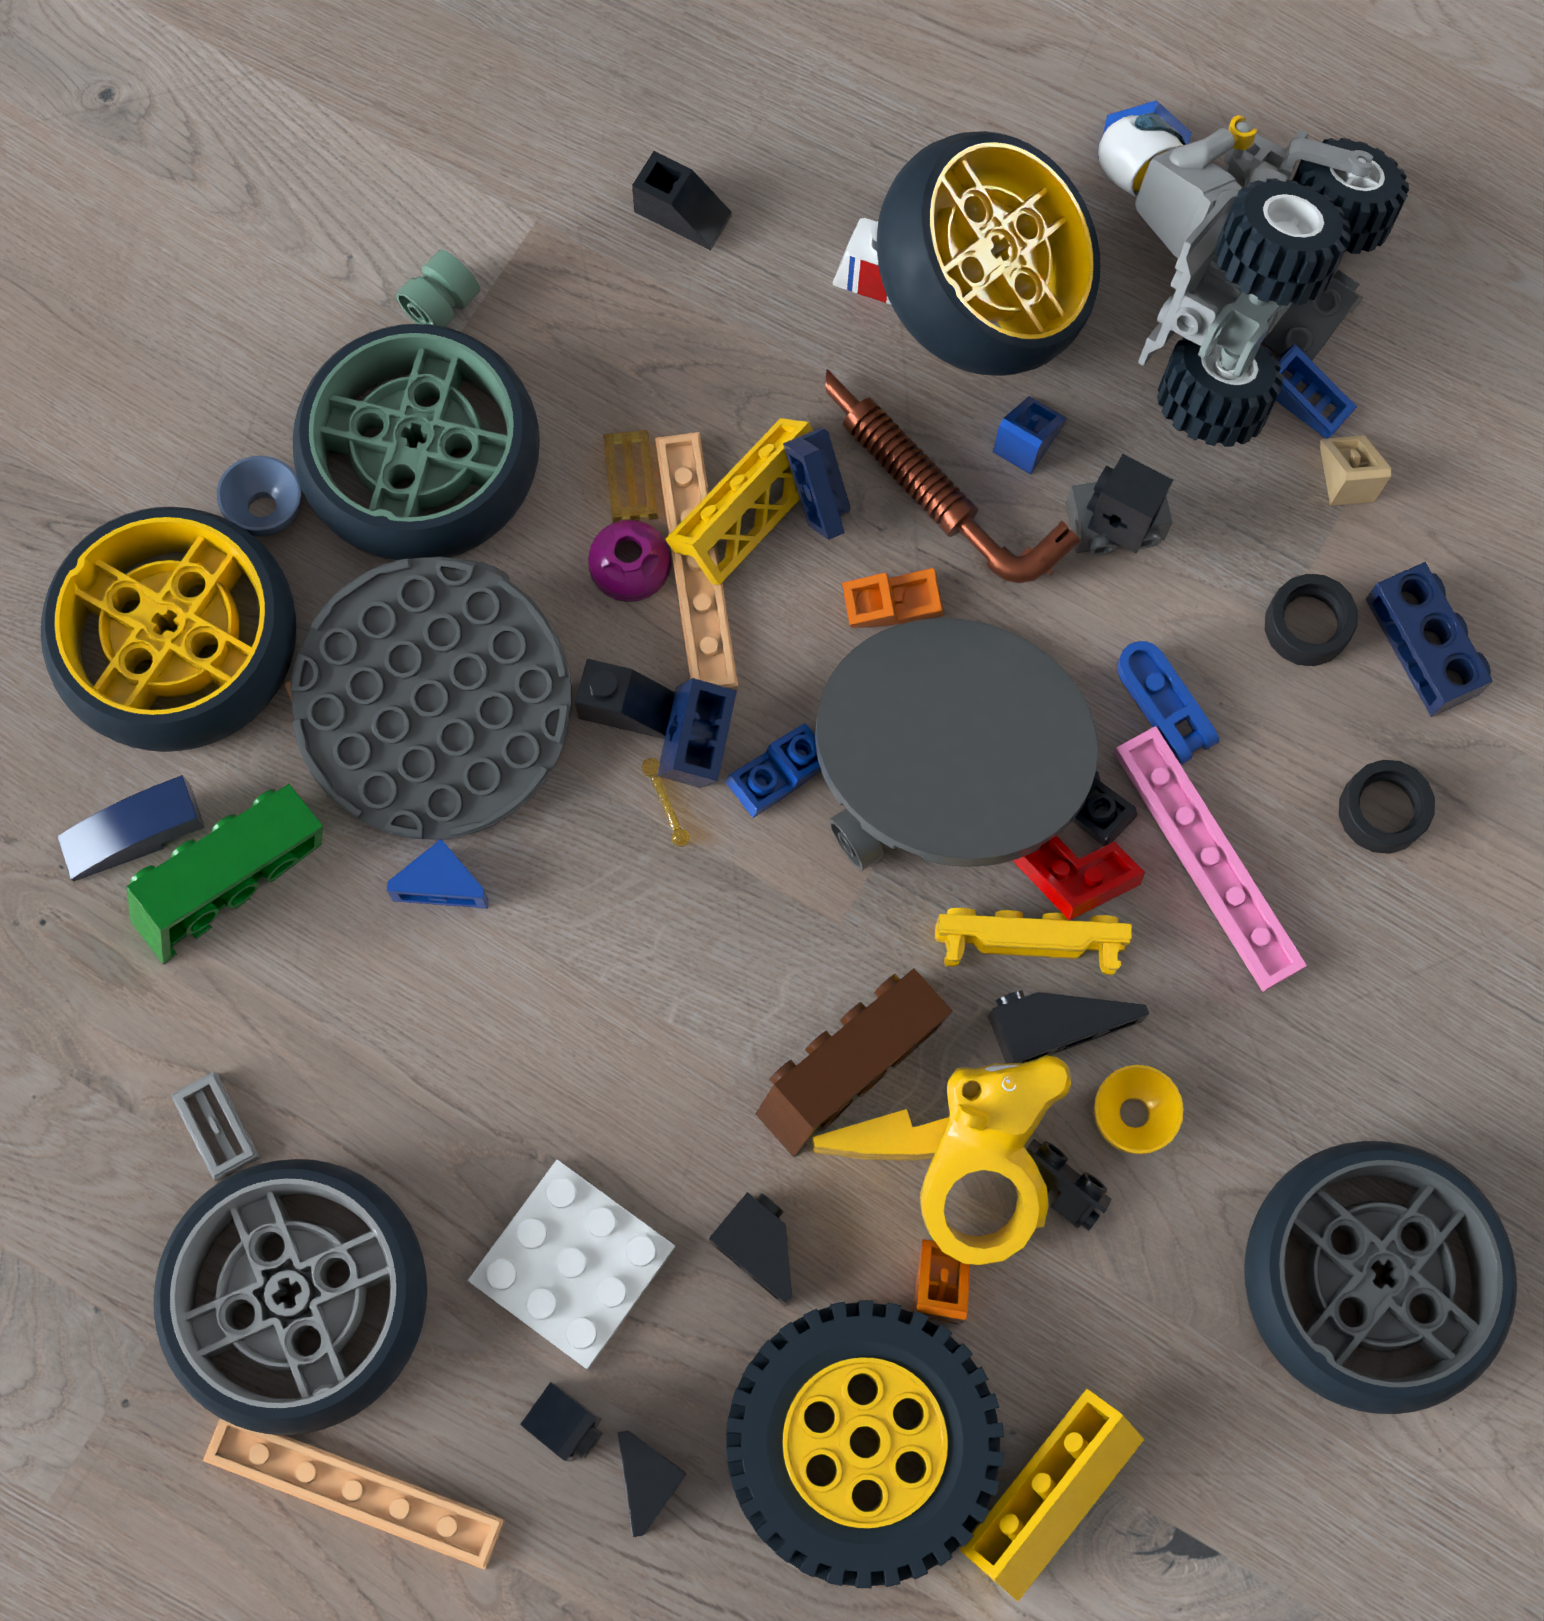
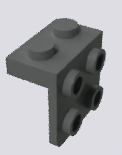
(1315, 322)

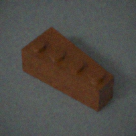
(851, 1059)

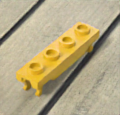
(1045, 937)

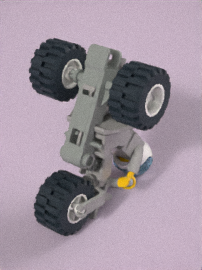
(1243, 251)

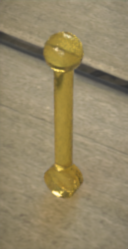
(679, 836)

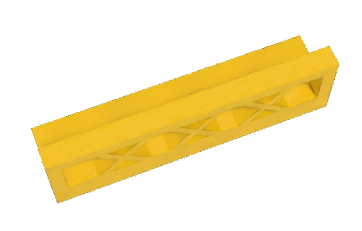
(733, 496)

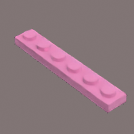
(1209, 859)

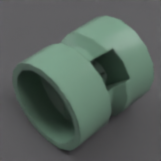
(443, 287)

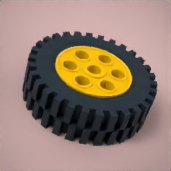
(914, 1521)

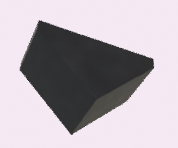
(648, 1480)

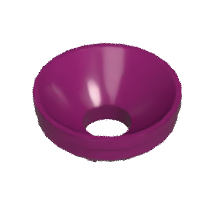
(629, 580)

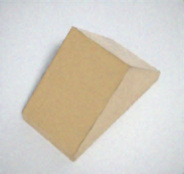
(1353, 470)

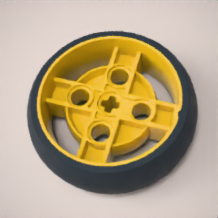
(983, 237)
(215, 558)

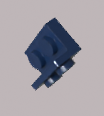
(818, 482)

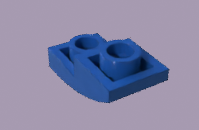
(777, 772)

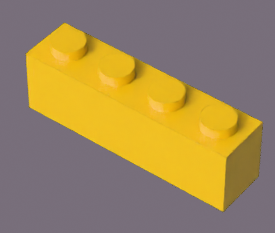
(1052, 1494)

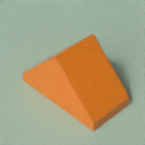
(941, 1285)

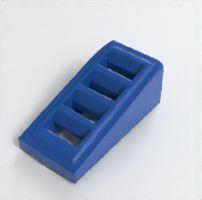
(1297, 403)

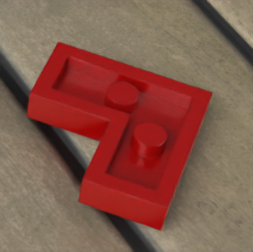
(1084, 882)

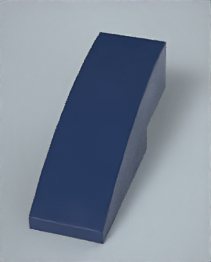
(131, 828)

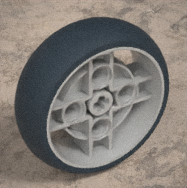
(323, 1379)

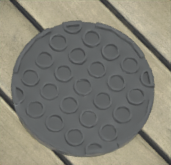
(431, 698)
(956, 742)

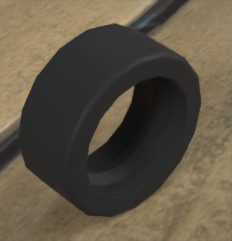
(1325, 590)
(1411, 782)

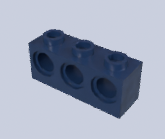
(1421, 659)

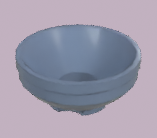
(255, 479)

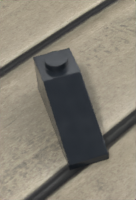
(1055, 1022)

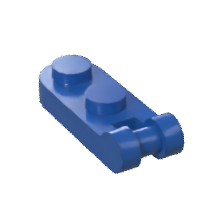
(1164, 699)

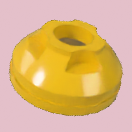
(1158, 1096)

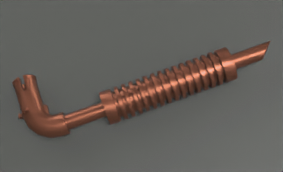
(937, 494)

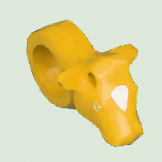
(988, 1125)

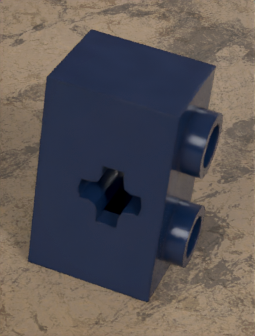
(696, 733)

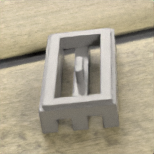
(234, 1161)

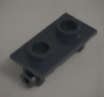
(1078, 1192)

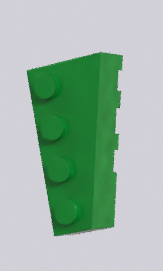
(221, 869)

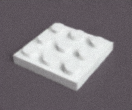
(572, 1264)

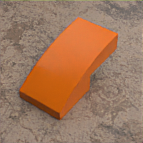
(892, 600)

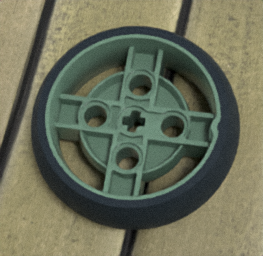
(437, 363)

